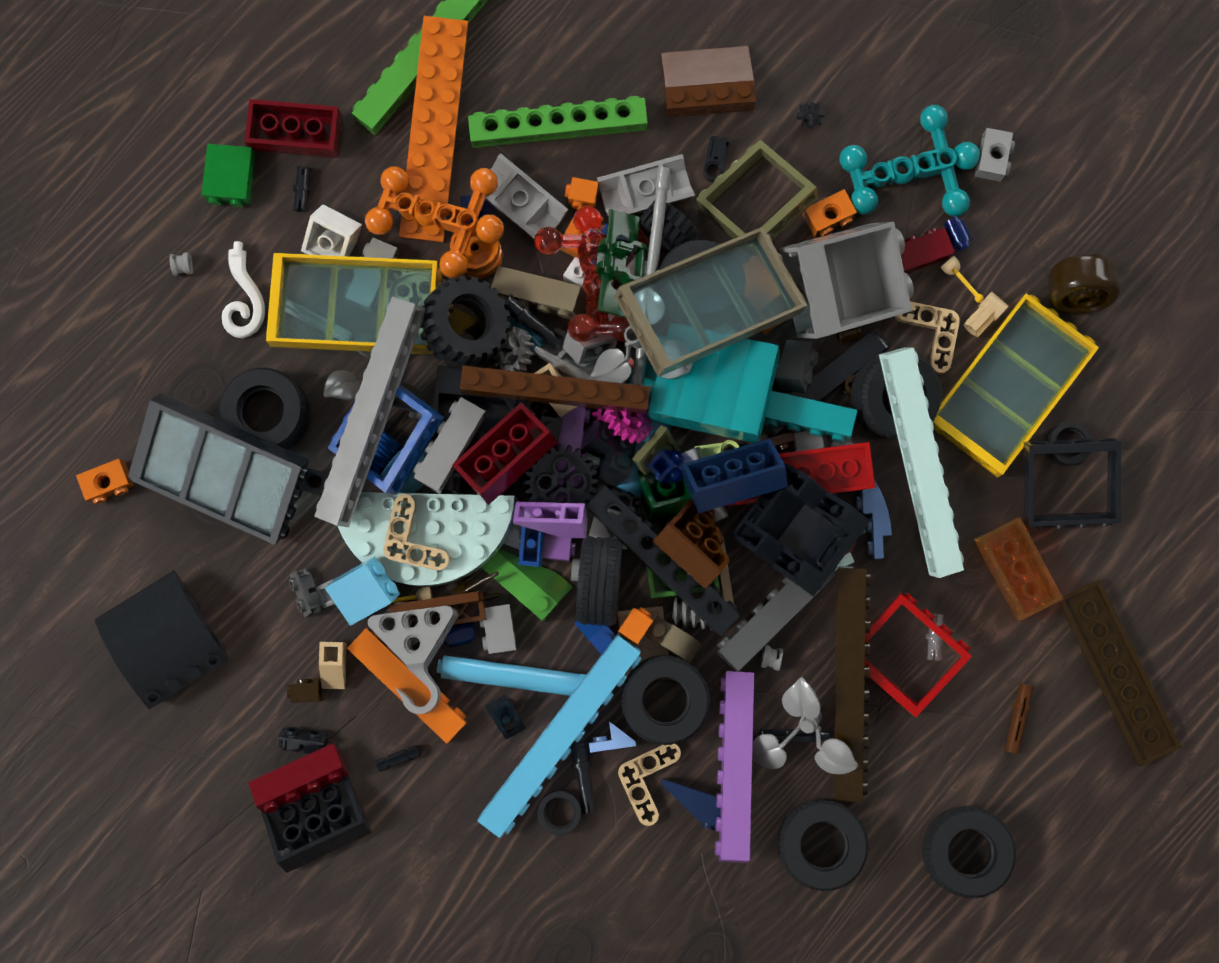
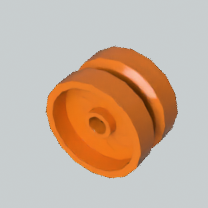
(481, 256)

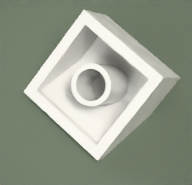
(330, 233)

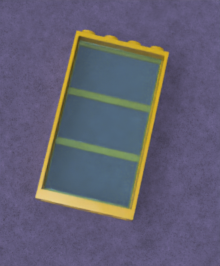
(342, 299)
(1013, 384)

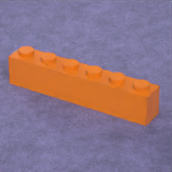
(394, 674)

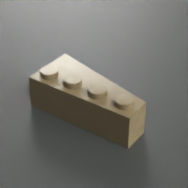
(541, 292)

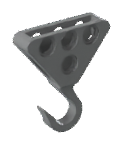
(430, 639)

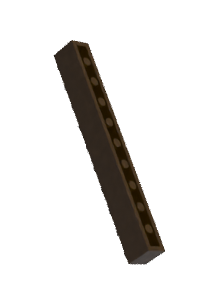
(851, 677)

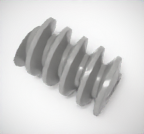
(684, 613)

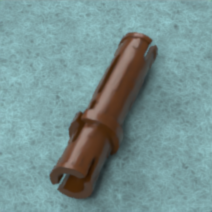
(1019, 717)

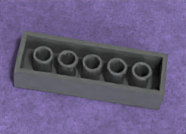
(764, 623)

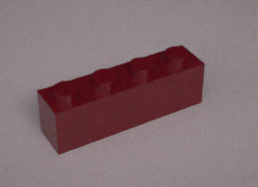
(298, 779)

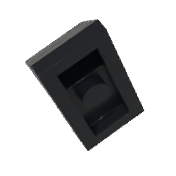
(505, 716)

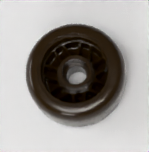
(1084, 284)

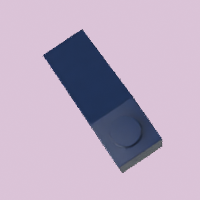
(698, 803)

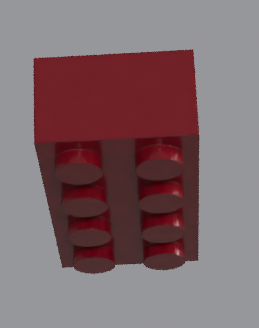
(293, 128)
(504, 453)

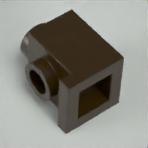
(305, 691)

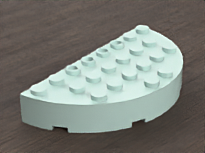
(449, 522)

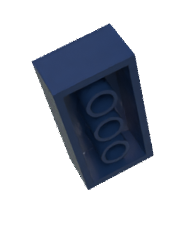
(735, 475)

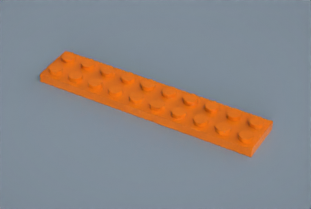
(434, 119)

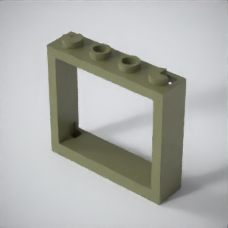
(783, 217)

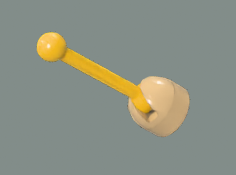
(952, 267)
(422, 593)

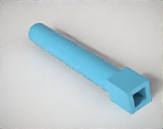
(509, 675)

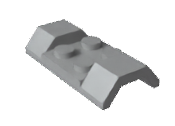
(635, 188)
(523, 199)
(563, 361)

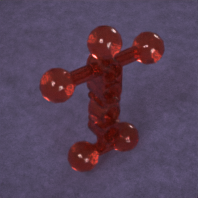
(550, 241)

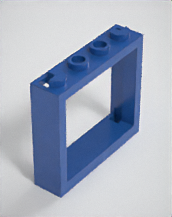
(412, 449)

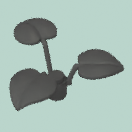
(345, 386)

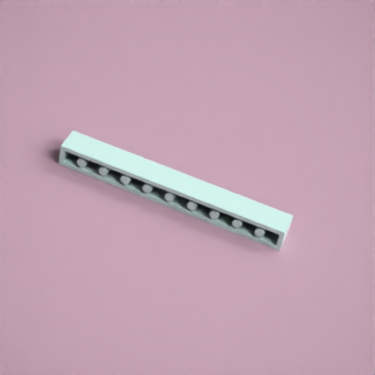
(922, 461)

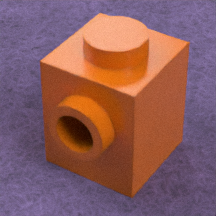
(582, 192)

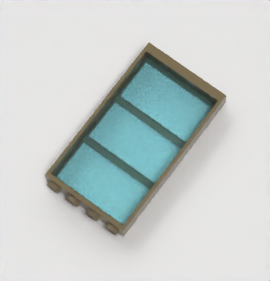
(710, 301)

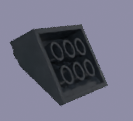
(316, 824)

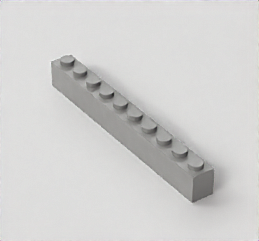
(370, 412)

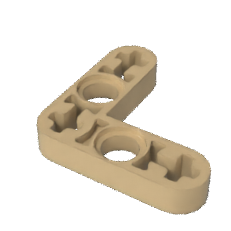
(937, 323)
(402, 539)
(640, 772)

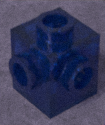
(667, 466)

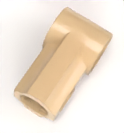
(988, 311)

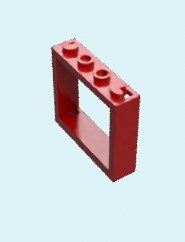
(942, 631)

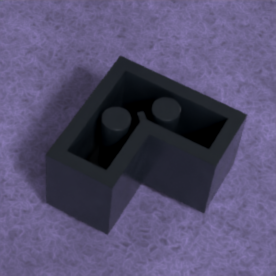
(614, 453)

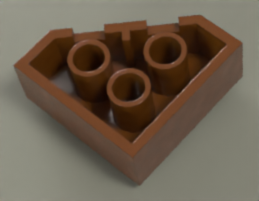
(694, 544)

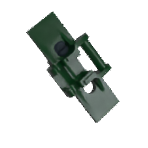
(612, 256)

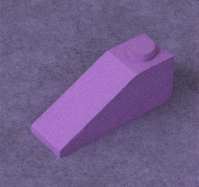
(557, 519)

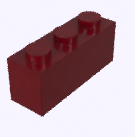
(926, 250)

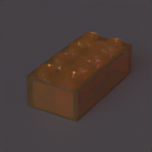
(1018, 569)

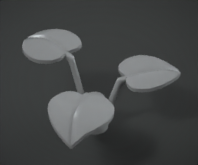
(613, 365)
(802, 701)

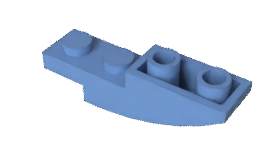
(872, 503)

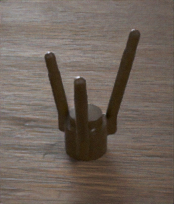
(465, 587)

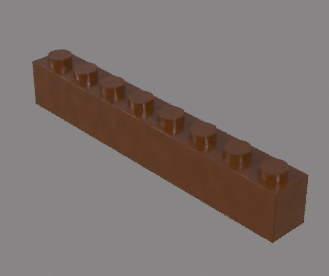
(554, 389)

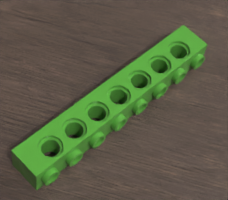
(567, 129)

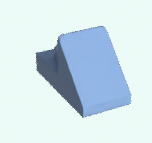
(619, 740)

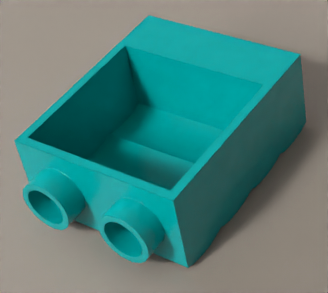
(721, 393)

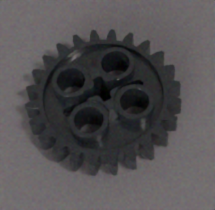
(546, 467)

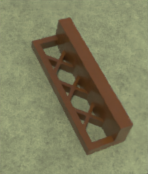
(452, 601)

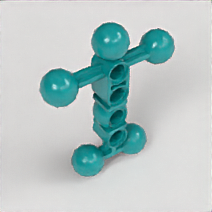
(934, 120)

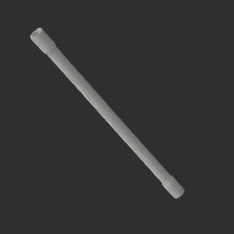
(662, 188)

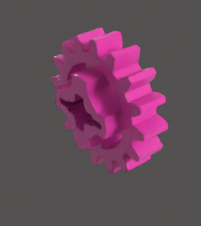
(629, 424)

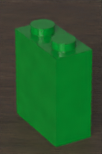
(228, 175)

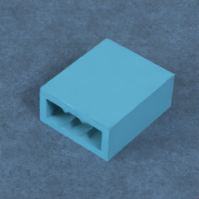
(362, 590)

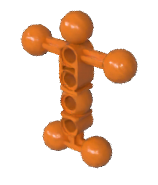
(453, 262)

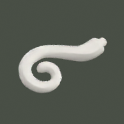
(237, 266)

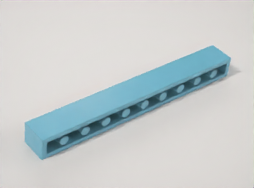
(559, 735)

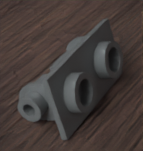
(306, 600)

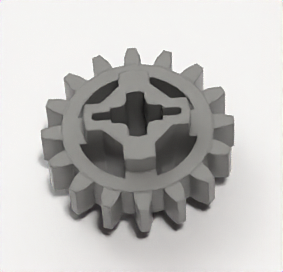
(515, 351)

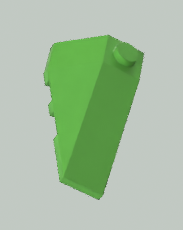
(533, 586)

